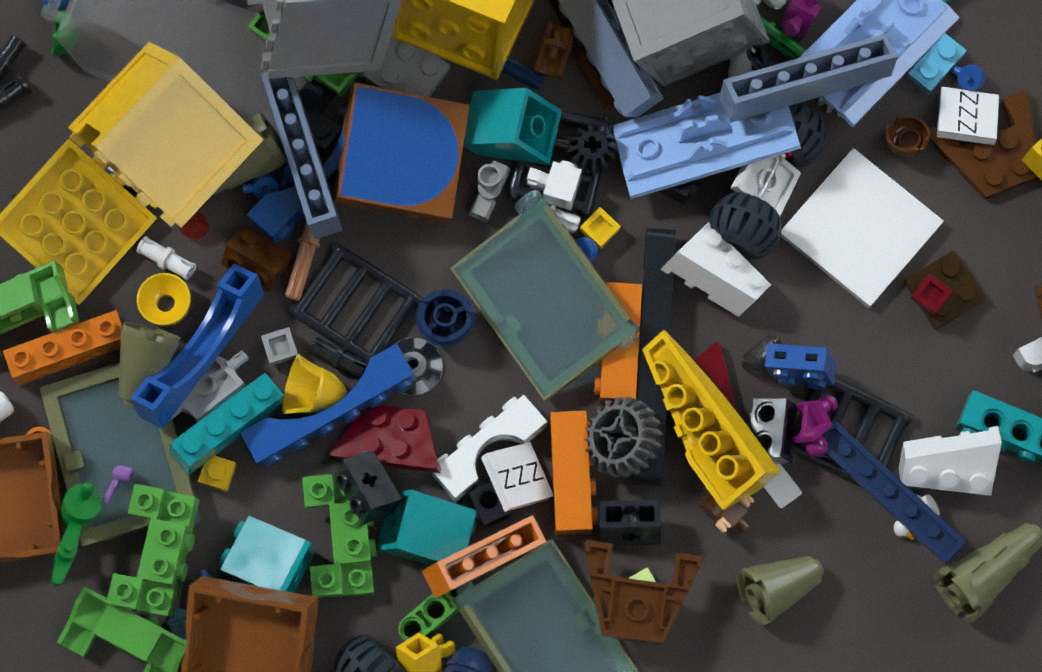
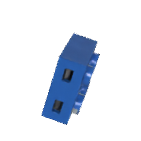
(800, 364)

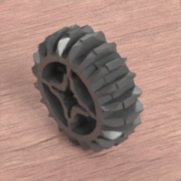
(620, 420)

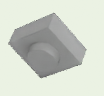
(279, 346)

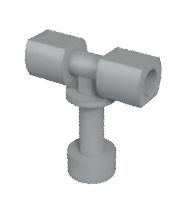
(491, 181)

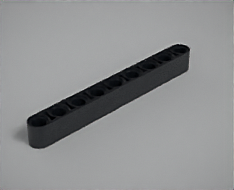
(655, 317)

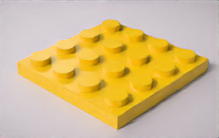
(74, 217)

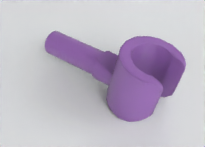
(119, 474)

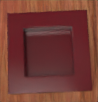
(931, 294)

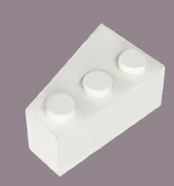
(718, 270)
(952, 463)

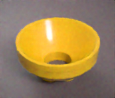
(157, 287)

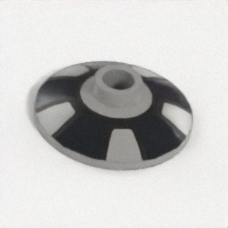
(429, 367)

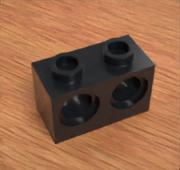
(779, 429)

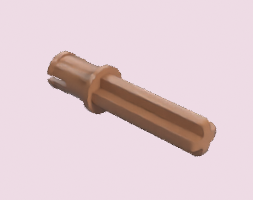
(302, 264)

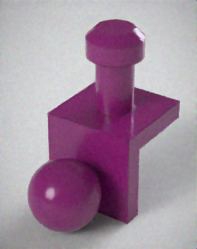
(799, 17)
(815, 423)

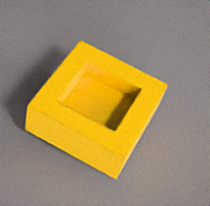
(600, 227)
(217, 473)

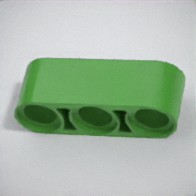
(421, 617)

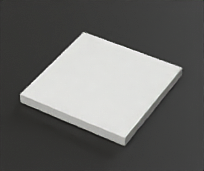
(861, 228)

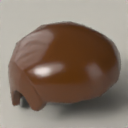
(907, 137)

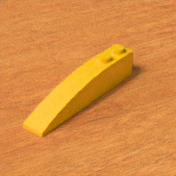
(713, 433)

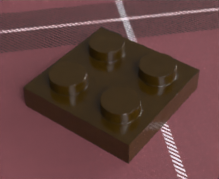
(954, 275)

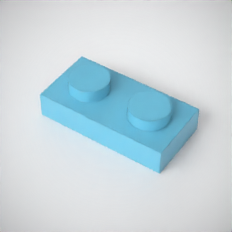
(936, 63)

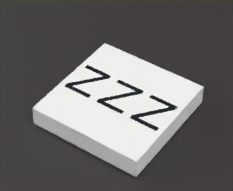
(968, 115)
(517, 476)

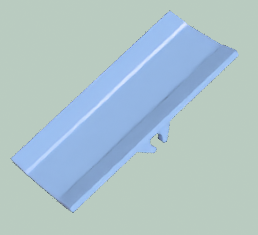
(912, 30)
(697, 143)

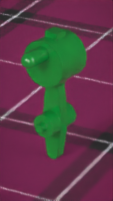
(78, 513)

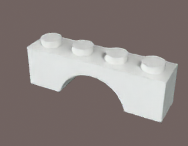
(517, 423)

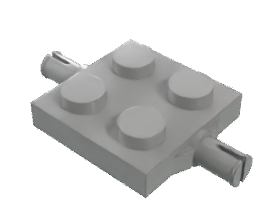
(214, 387)

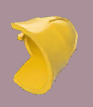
(311, 388)

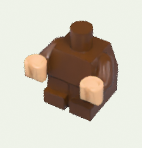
(727, 518)

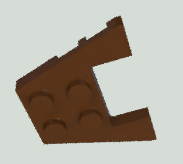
(997, 166)
(637, 607)

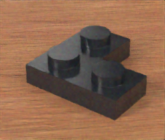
(315, 100)

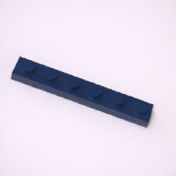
(892, 494)

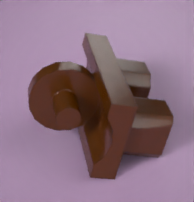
(554, 51)

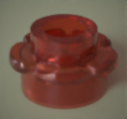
(198, 232)

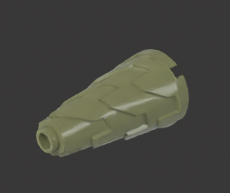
(263, 160)
(982, 574)

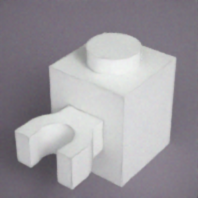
(559, 185)

